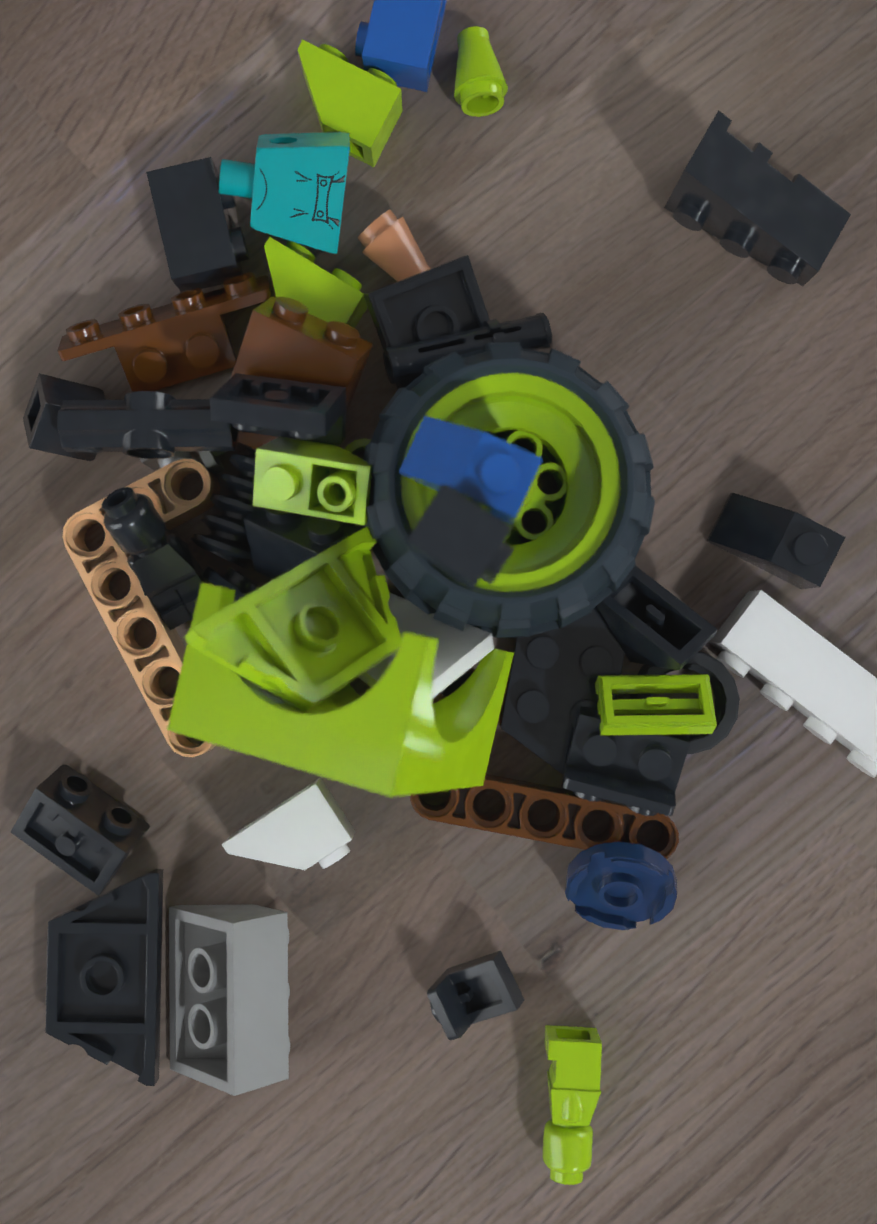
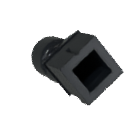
(156, 556)

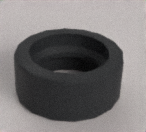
(725, 692)

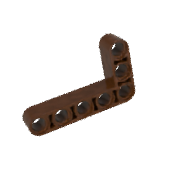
(562, 830)

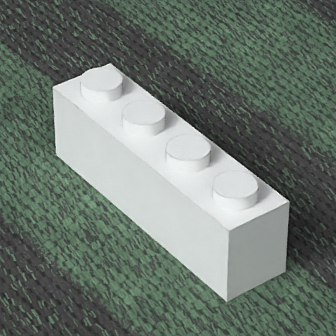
(804, 673)

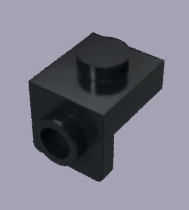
(473, 994)

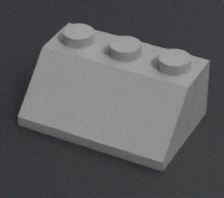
(229, 995)

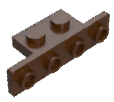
(173, 340)

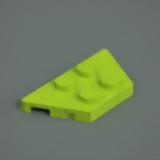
(307, 627)

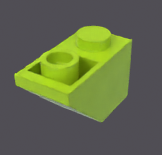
(351, 99)
(325, 294)
(312, 480)

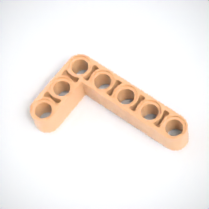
(123, 615)

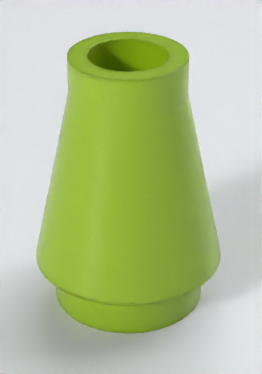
(479, 78)

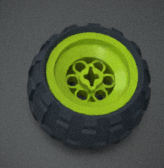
(585, 445)

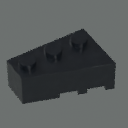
(755, 206)

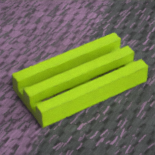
(655, 724)

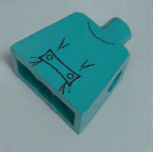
(294, 186)

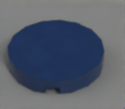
(621, 885)

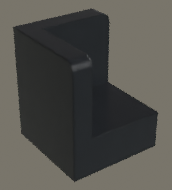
(42, 413)

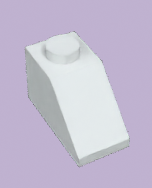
(297, 831)

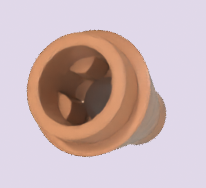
(393, 247)

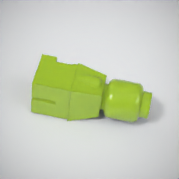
(572, 1100)

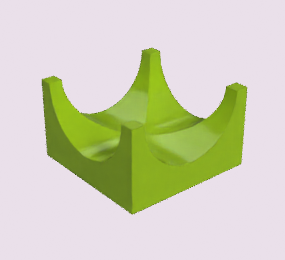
(379, 741)

